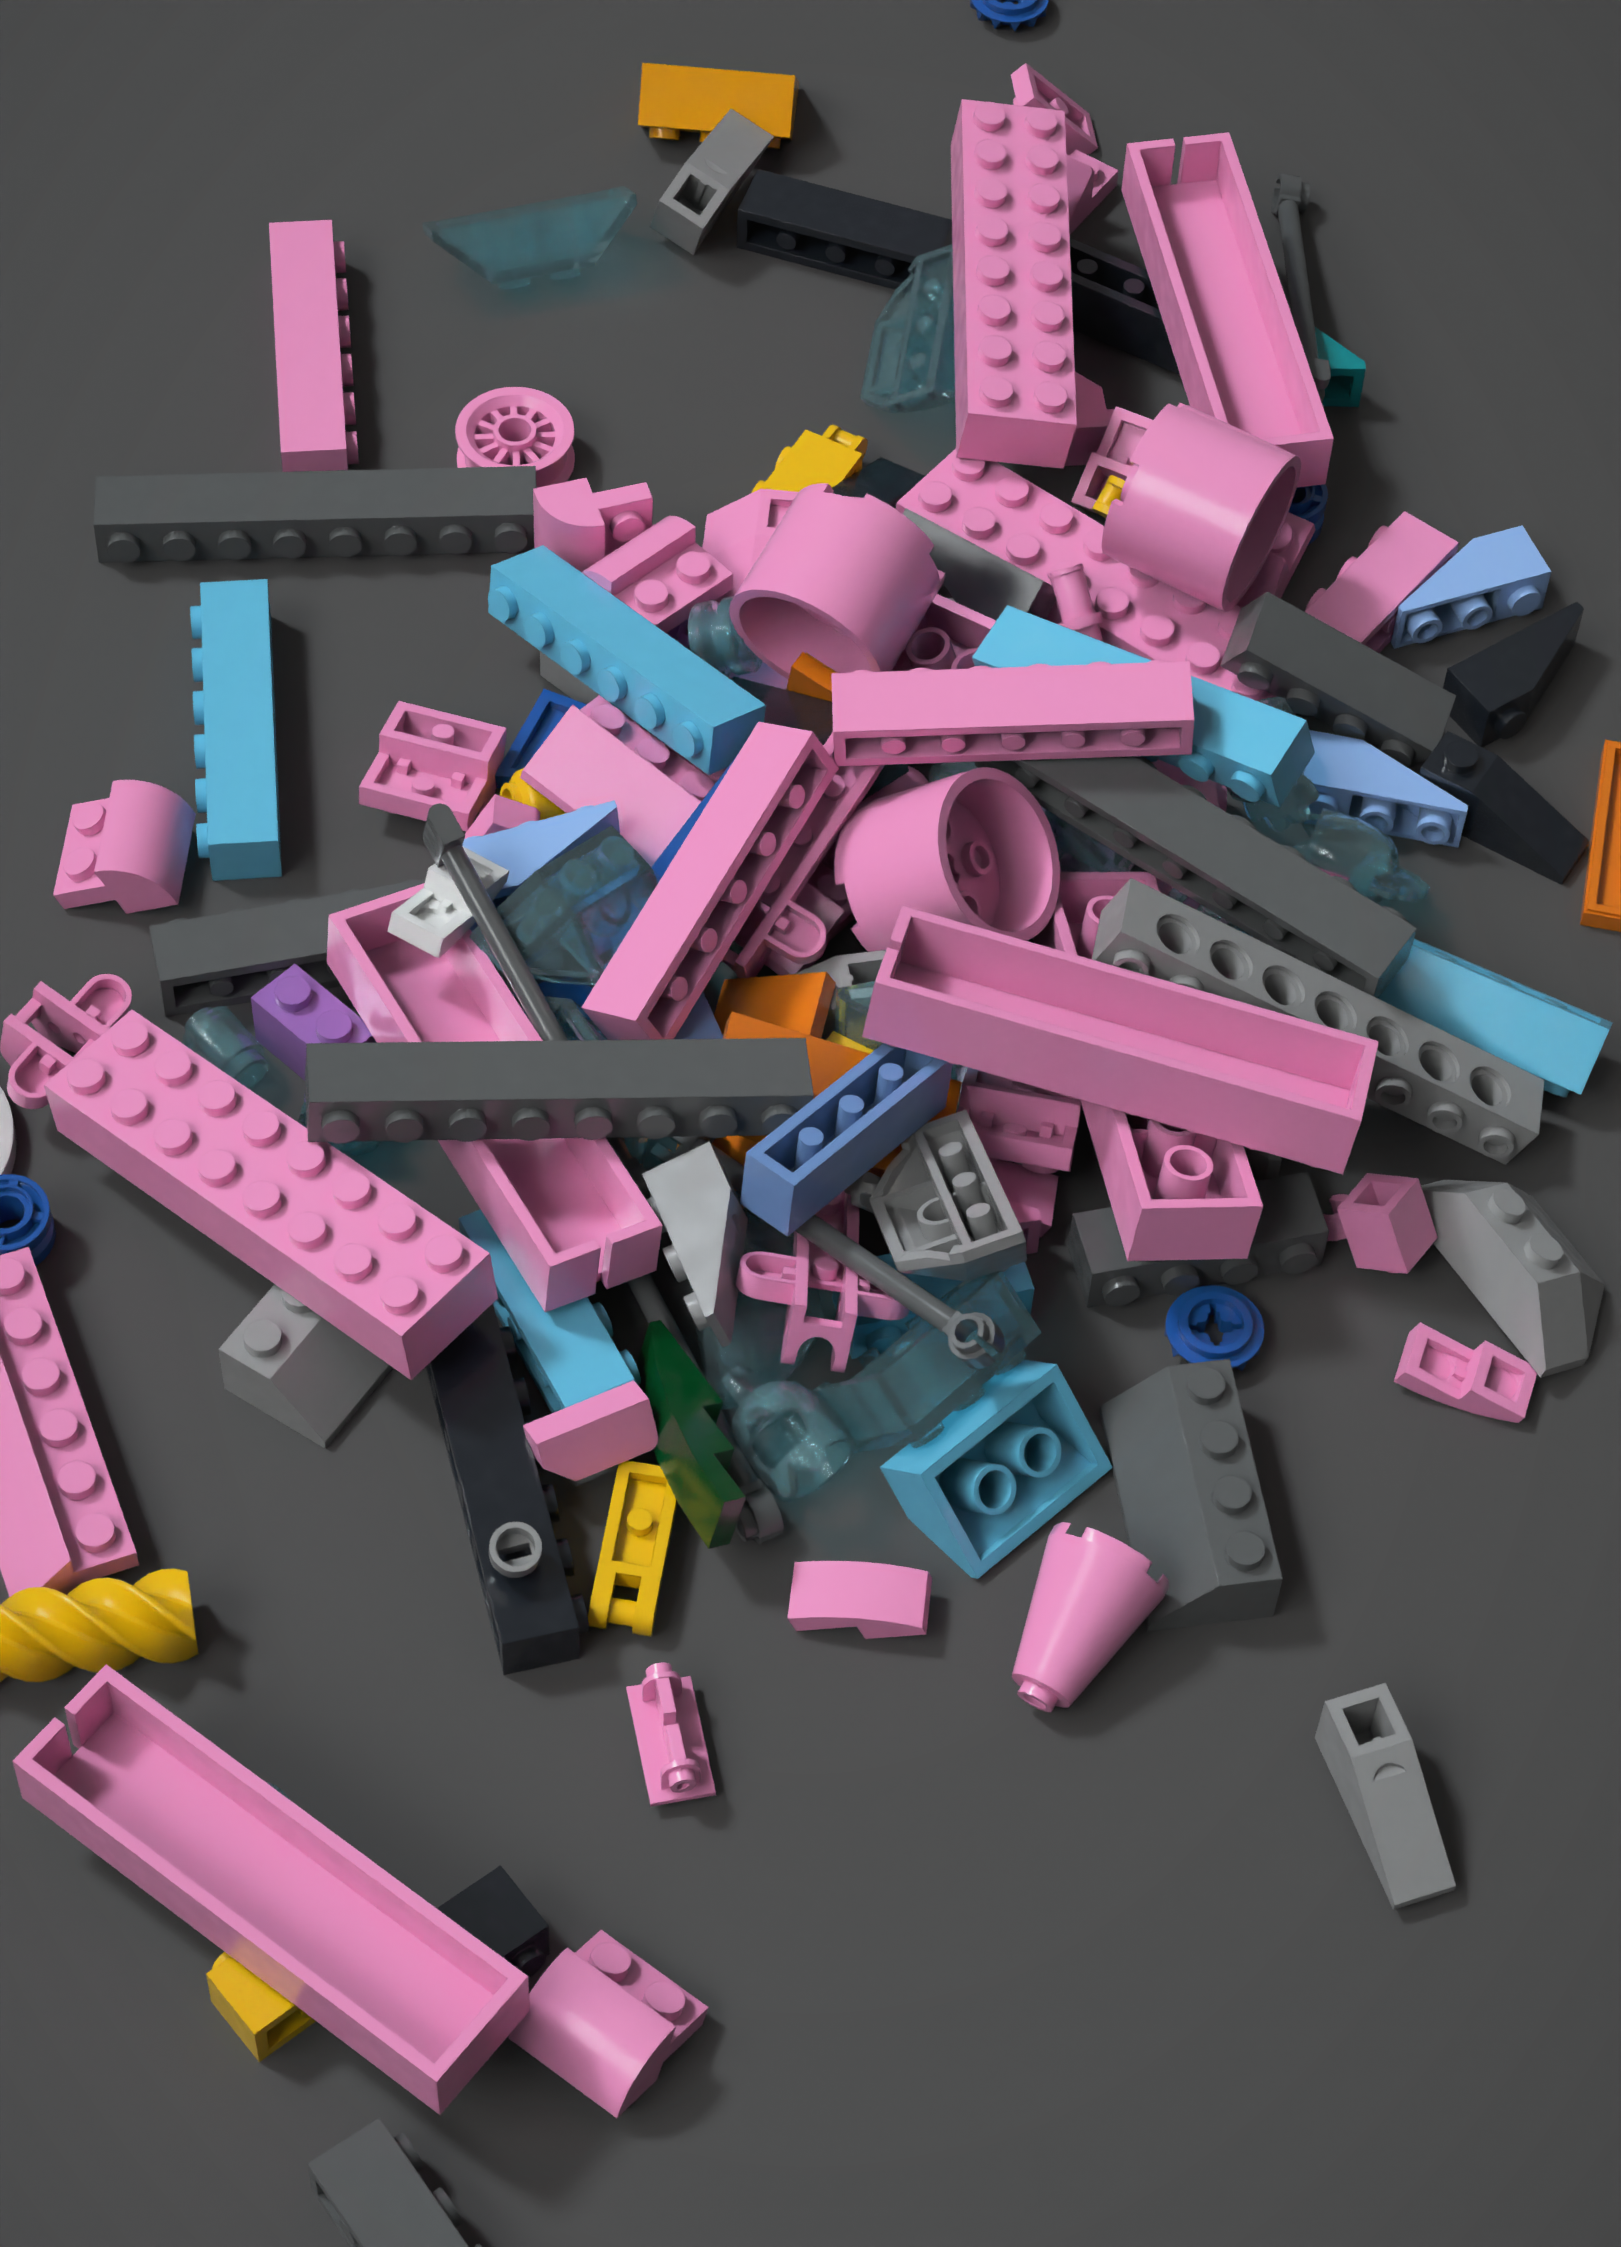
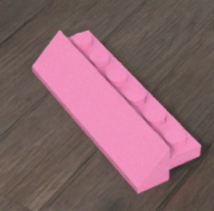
(607, 757)
(55, 1489)

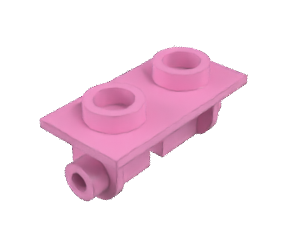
(670, 1737)

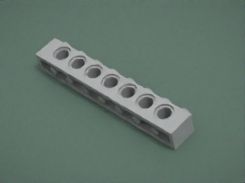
(1416, 1065)

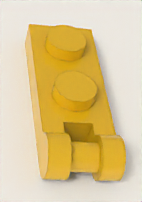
(634, 1548)

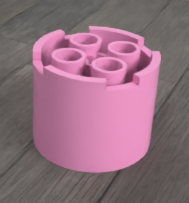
(1201, 505)
(837, 584)
(953, 849)

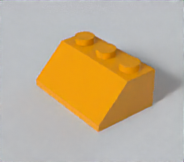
(699, 97)

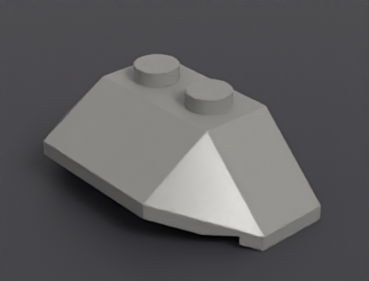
(946, 1206)
(1518, 1269)

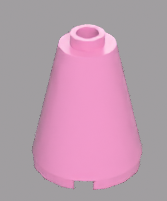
(1081, 1613)

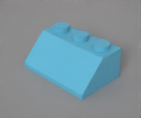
(999, 1467)

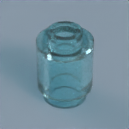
(226, 1044)

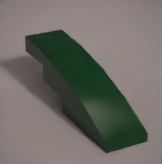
(689, 1442)

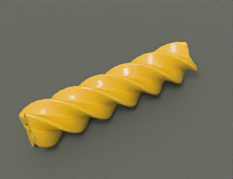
(97, 1626)

